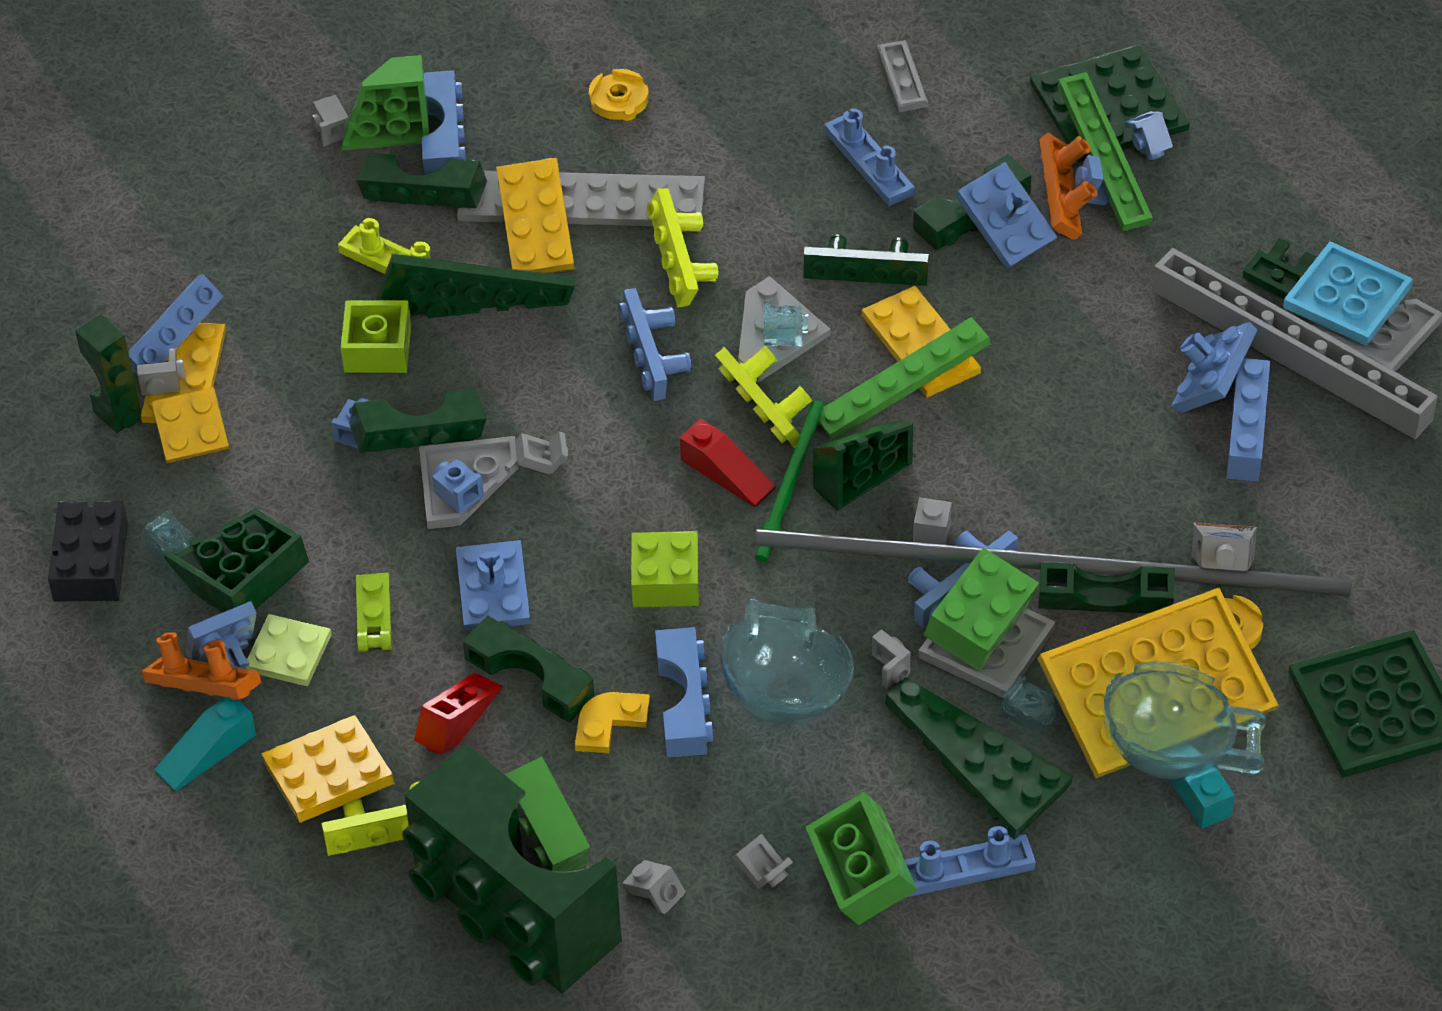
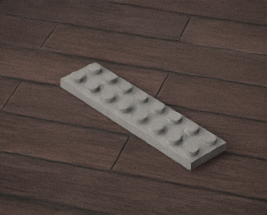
(601, 198)

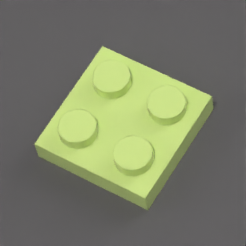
(288, 649)

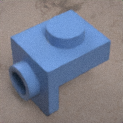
(1092, 172)

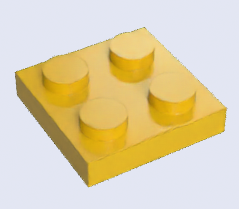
(190, 425)

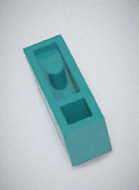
(208, 741)
(1206, 796)

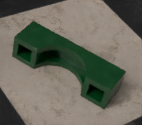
(453, 185)
(944, 221)
(108, 355)
(382, 427)
(1070, 588)
(498, 647)

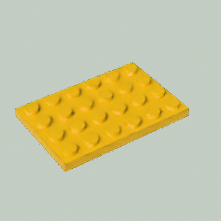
(1189, 633)

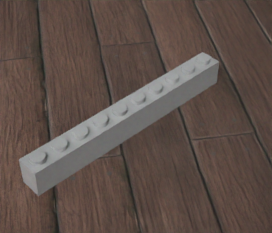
(1296, 344)

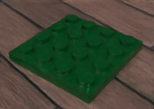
(1125, 88)
(1373, 702)

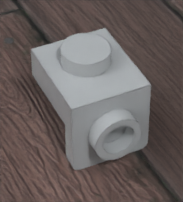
(161, 377)
(541, 454)
(893, 655)
(762, 863)
(655, 883)

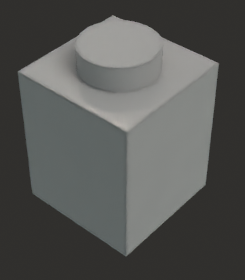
(932, 521)

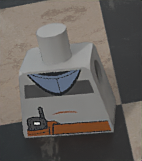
(1223, 546)

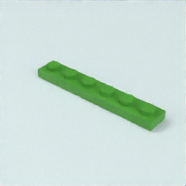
(1096, 129)
(902, 378)

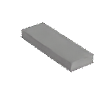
(902, 76)

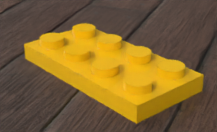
(535, 216)
(907, 324)
(201, 360)

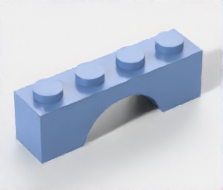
(442, 98)
(1248, 420)
(685, 723)

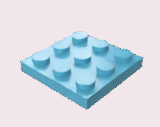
(1348, 293)

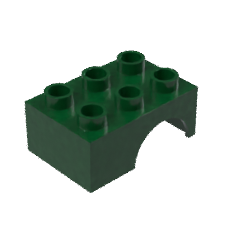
(472, 853)

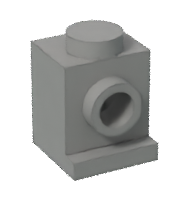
(330, 119)

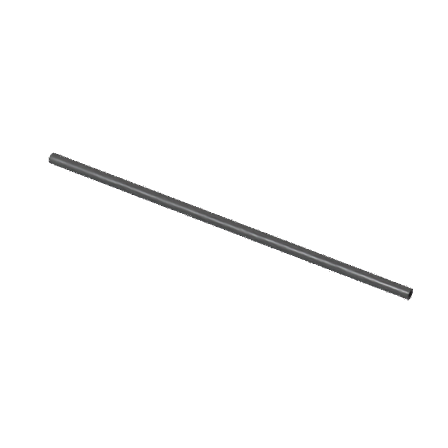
(1033, 560)

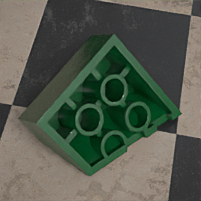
(861, 461)
(241, 561)

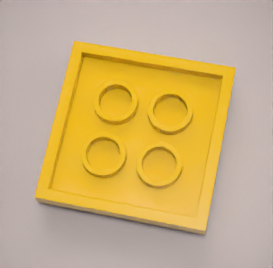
(327, 768)

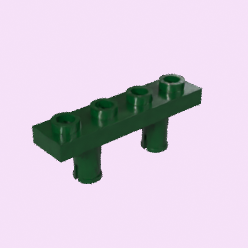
(866, 266)

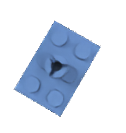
(1005, 215)
(1212, 365)
(492, 583)
(232, 627)

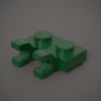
(1272, 273)

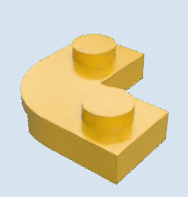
(606, 711)

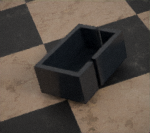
(88, 551)

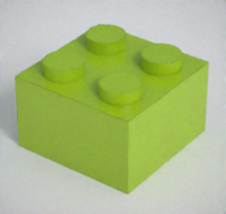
(376, 337)
(665, 569)

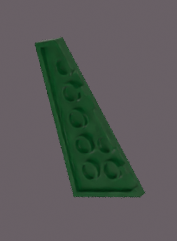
(464, 288)
(985, 762)

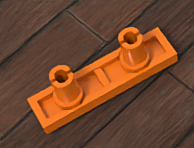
(1063, 197)
(209, 677)

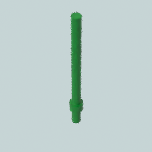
(791, 475)

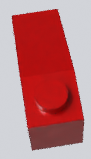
(723, 462)
(454, 712)

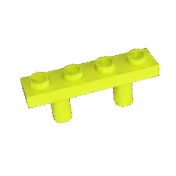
(367, 246)
(675, 259)
(747, 375)
(364, 829)

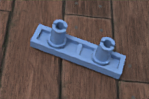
(871, 161)
(175, 323)
(646, 356)
(935, 591)
(970, 864)

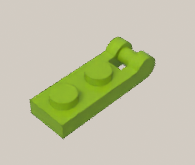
(373, 611)

